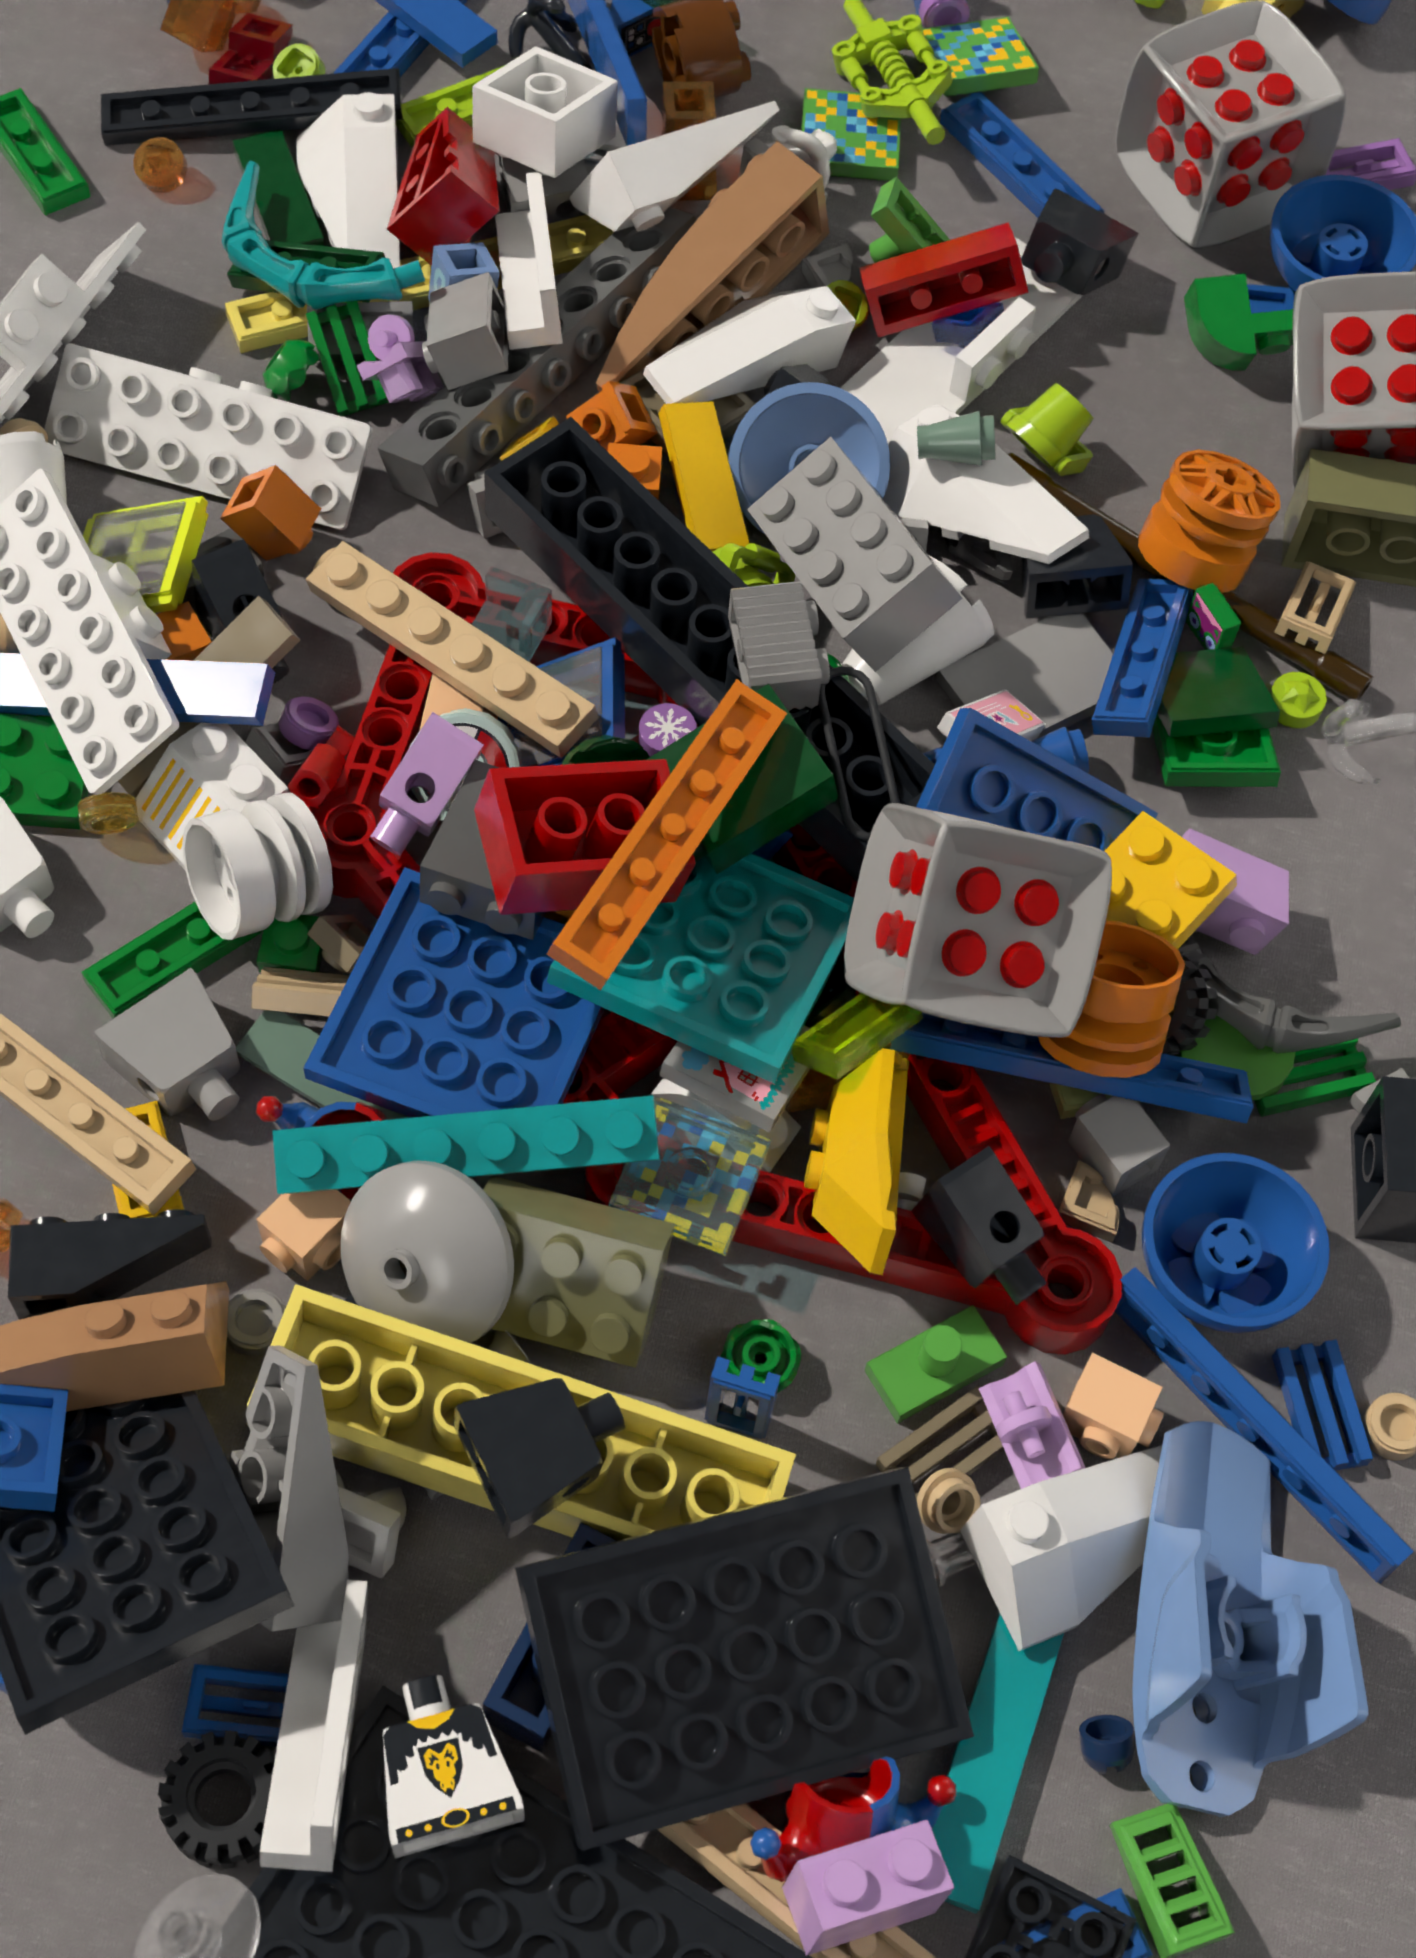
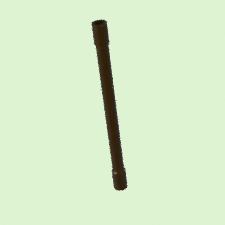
(1327, 668)

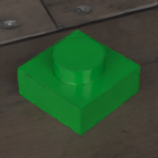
(289, 946)

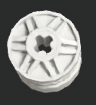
(257, 865)

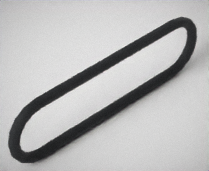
(833, 753)

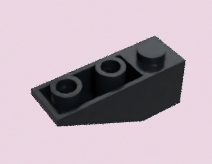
(98, 1260)

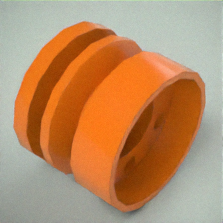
(1208, 520)
(1125, 1007)

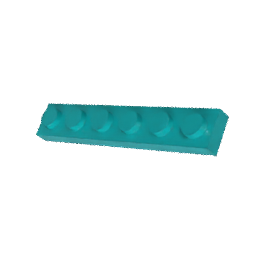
(469, 1142)

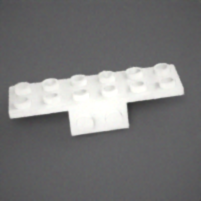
(48, 311)
(920, 372)
(202, 431)
(82, 635)

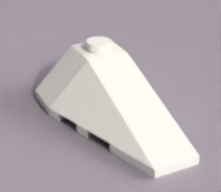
(352, 171)
(648, 177)
(753, 343)
(981, 501)
(1063, 1544)

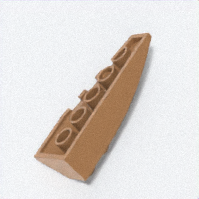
(729, 255)
(122, 1347)

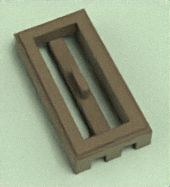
(969, 1402)

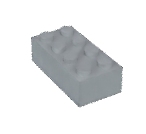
(853, 555)

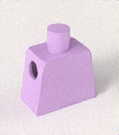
(434, 762)

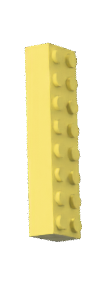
(393, 1410)

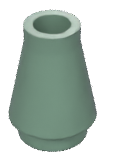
(958, 439)

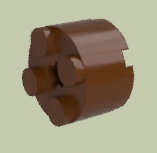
(701, 44)

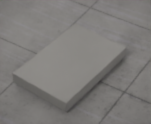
(1048, 667)

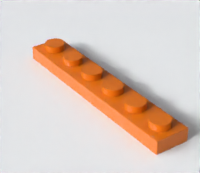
(666, 835)

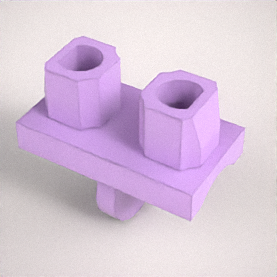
(403, 365)
(1031, 1426)

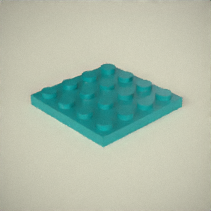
(729, 963)

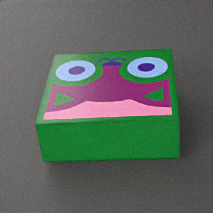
(1212, 618)

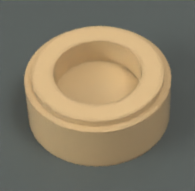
(1391, 1426)

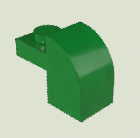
(1225, 327)

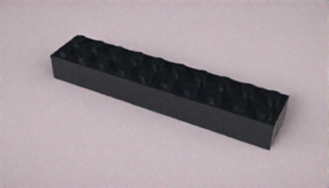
(669, 608)

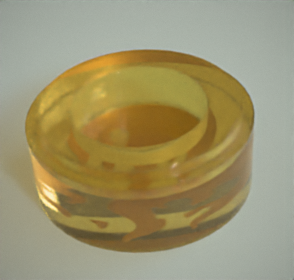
(108, 813)

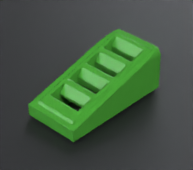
(1167, 1939)

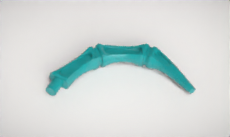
(296, 279)

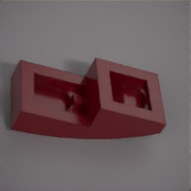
(251, 50)

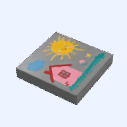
(732, 1087)

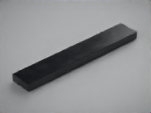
(235, 106)

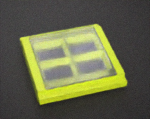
(154, 543)

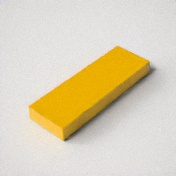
(703, 473)

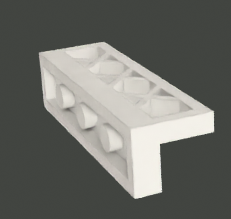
(528, 272)
(315, 1740)

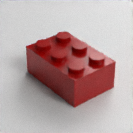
(559, 827)

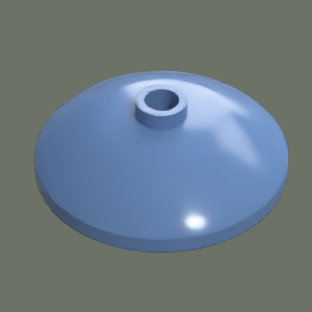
(795, 423)

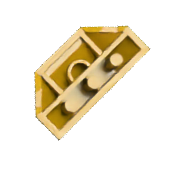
(861, 1158)

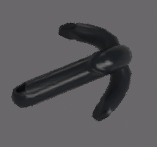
(545, 18)

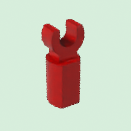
(322, 768)

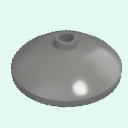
(446, 1238)

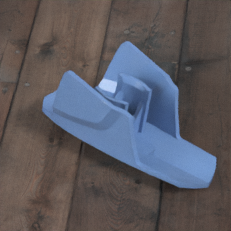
(1233, 1630)

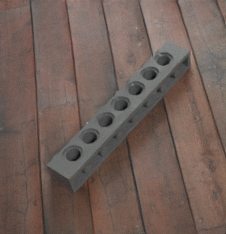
(473, 422)

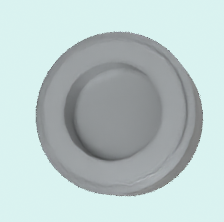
(253, 1321)

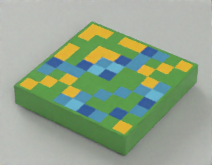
(983, 55)
(864, 145)

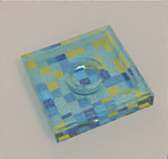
(700, 1177)

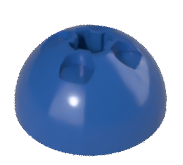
(1341, 229)
(1255, 1226)

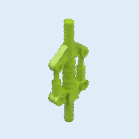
(879, 45)

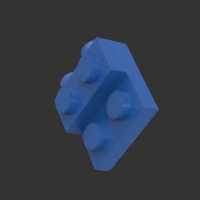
(30, 1445)

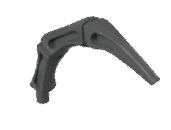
(1285, 1028)

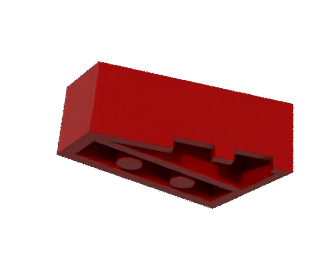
(445, 188)

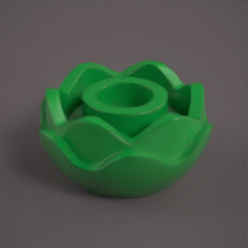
(289, 367)
(765, 1339)

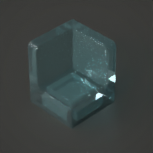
(515, 612)

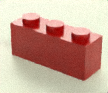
(944, 279)

